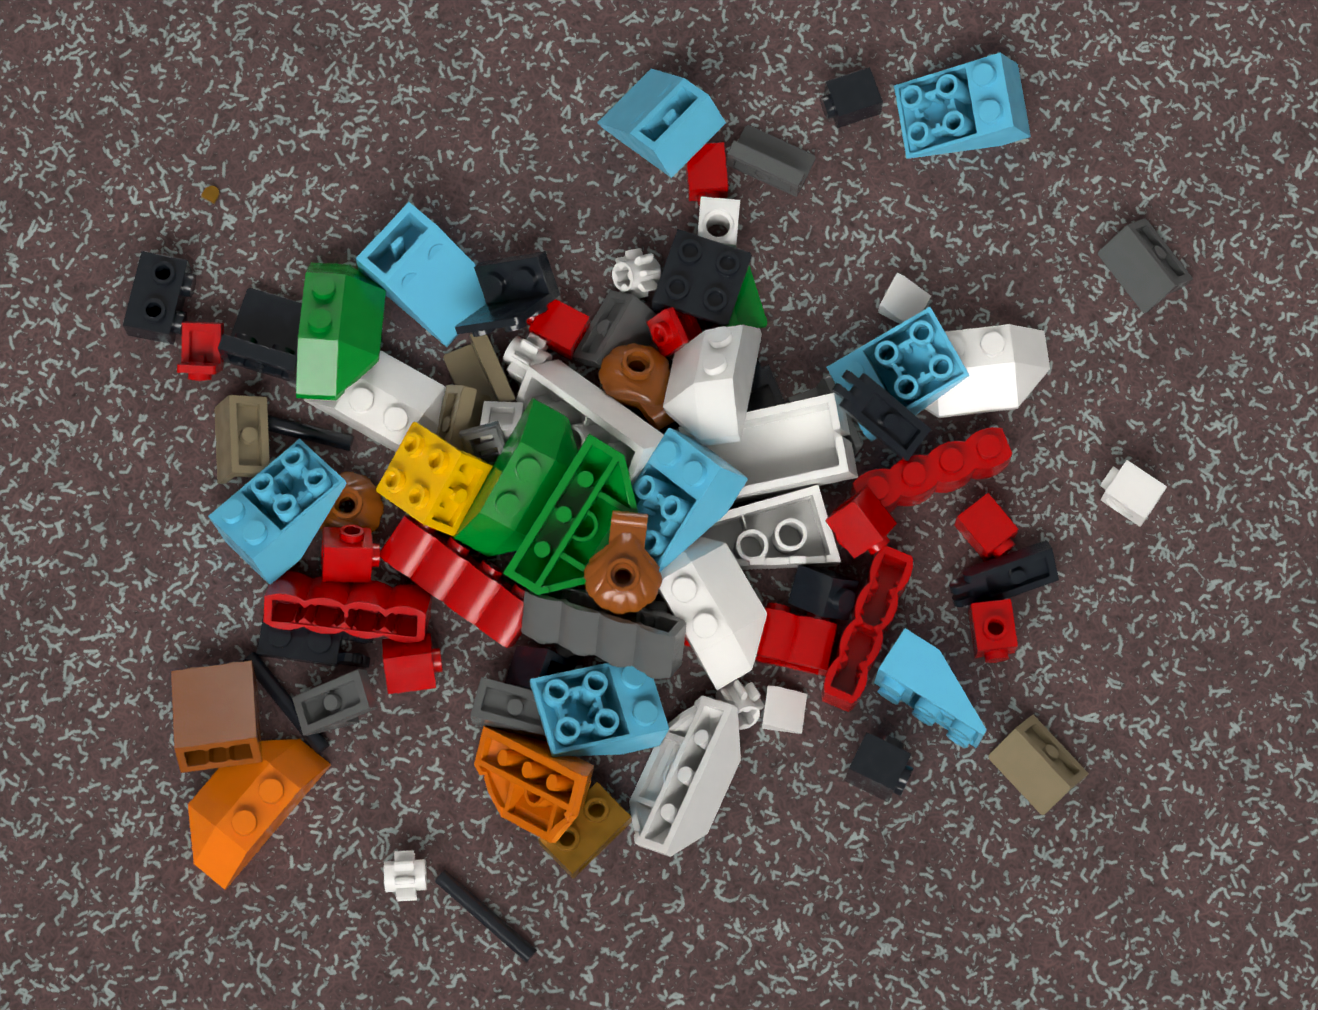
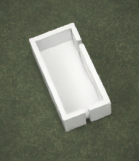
(791, 448)

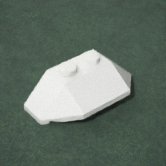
(1002, 368)
(713, 383)
(387, 402)
(719, 608)
(686, 777)

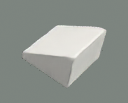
(903, 300)
(784, 710)

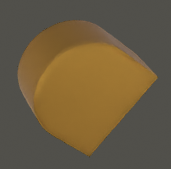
(210, 194)

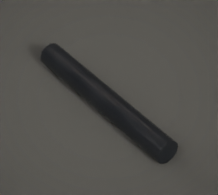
(309, 433)
(283, 700)
(485, 916)

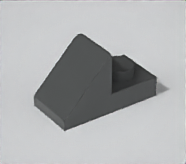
(335, 703)

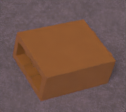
(216, 716)

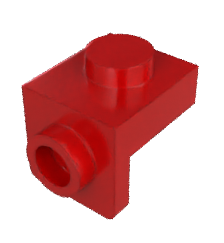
(673, 330)
(200, 350)

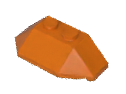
(530, 784)
(247, 804)

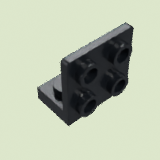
(701, 278)
(513, 293)
(264, 335)

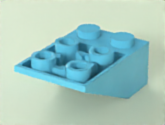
(963, 108)
(664, 120)
(423, 273)
(909, 362)
(683, 493)
(279, 511)
(922, 679)
(599, 711)

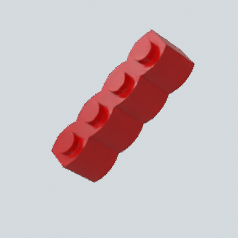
(942, 471)
(457, 579)
(356, 608)
(865, 633)
(795, 640)

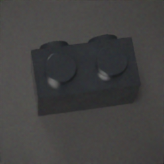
(159, 298)
(880, 767)

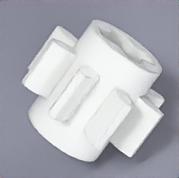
(636, 273)
(523, 353)
(745, 699)
(405, 875)

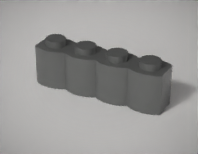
(575, 621)

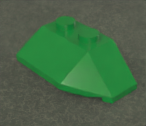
(337, 330)
(519, 481)
(574, 520)

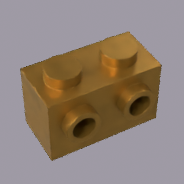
(589, 833)

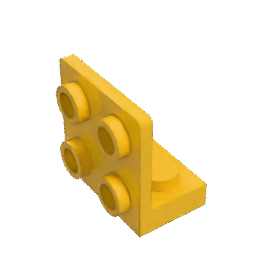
(433, 480)

